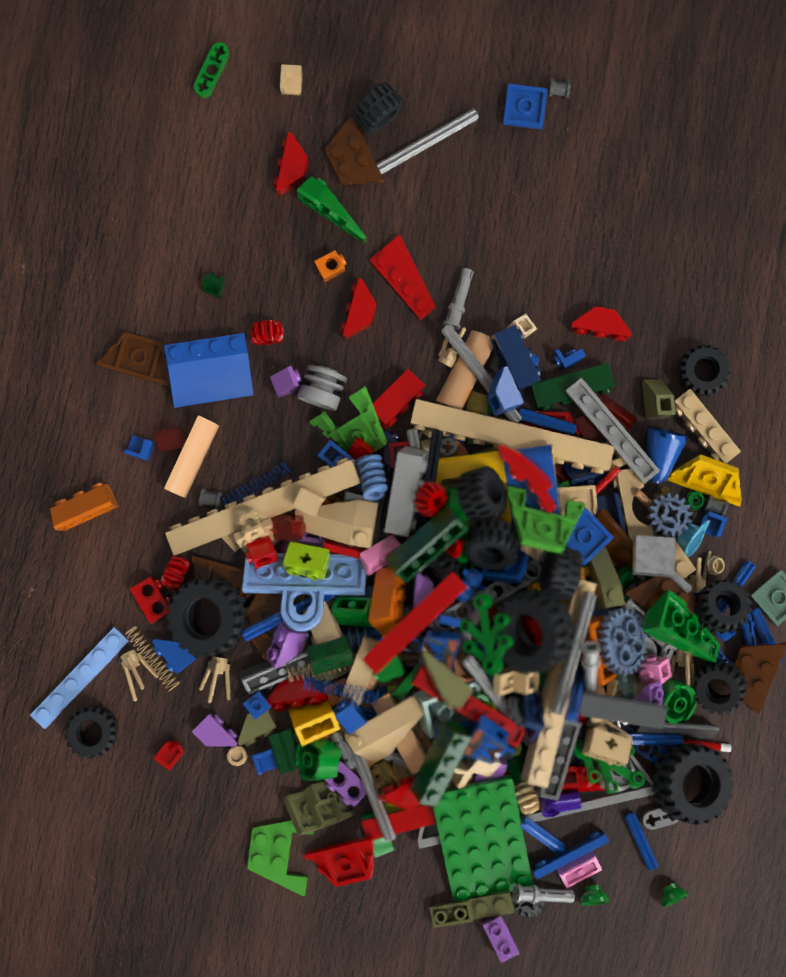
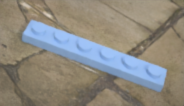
(79, 678)

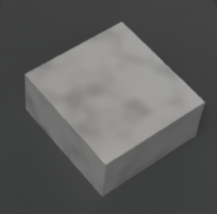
(653, 556)

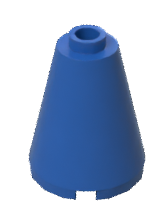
(664, 450)

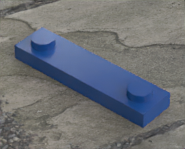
(594, 841)

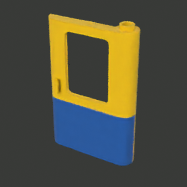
(542, 455)

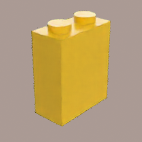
(313, 721)

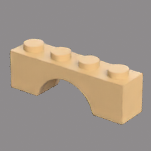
(626, 483)

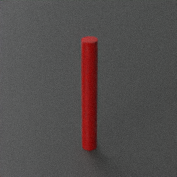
(607, 479)

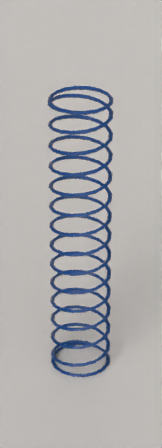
(251, 484)
(376, 695)

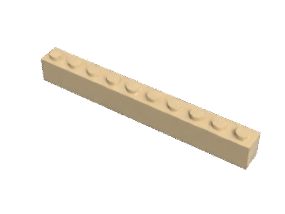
(495, 431)
(267, 506)
(543, 749)

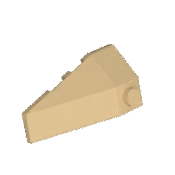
(344, 522)
(385, 731)

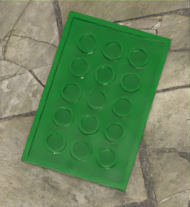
(482, 838)

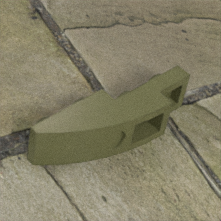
(473, 908)

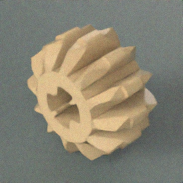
(526, 798)

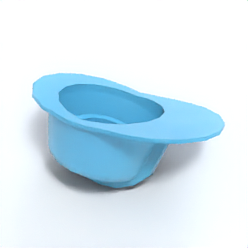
(692, 538)

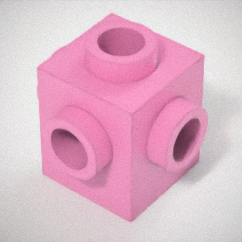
(654, 669)

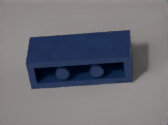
(515, 355)

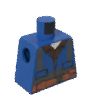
(440, 645)
(488, 742)

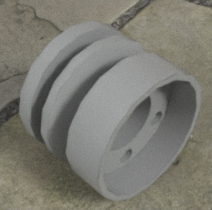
(322, 387)

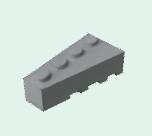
(408, 475)

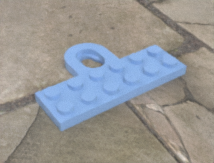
(343, 577)

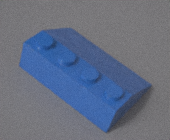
(208, 370)

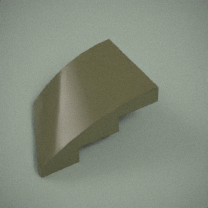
(316, 808)

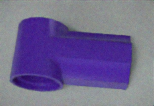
(567, 801)

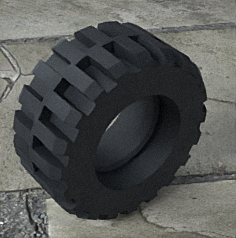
(554, 624)
(184, 625)
(715, 783)

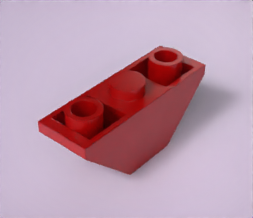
(292, 165)
(360, 311)
(602, 323)
(292, 695)
(400, 795)

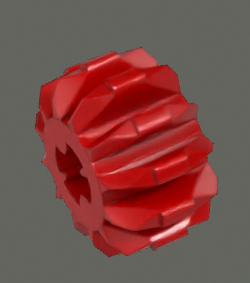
(266, 332)
(430, 499)
(175, 572)

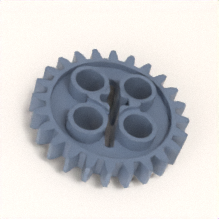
(622, 641)

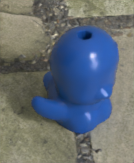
(472, 579)

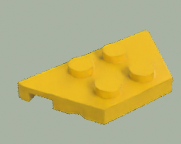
(710, 478)

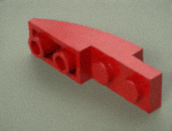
(524, 467)
(577, 780)

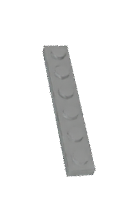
(612, 431)

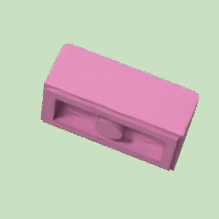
(375, 557)
(579, 869)

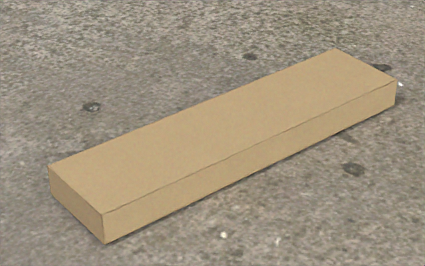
(360, 671)

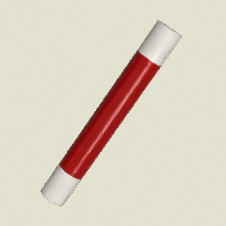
(716, 746)

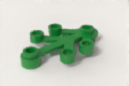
(487, 636)
(604, 768)

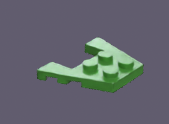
(364, 425)
(542, 528)
(271, 852)

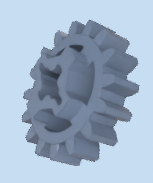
(672, 522)

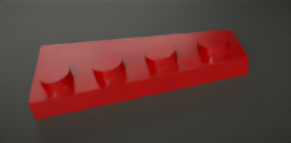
(402, 275)

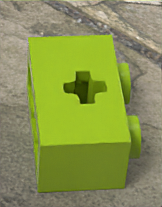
(306, 561)

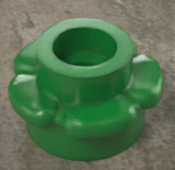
(695, 495)

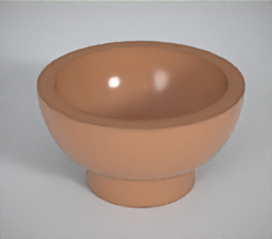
(460, 670)

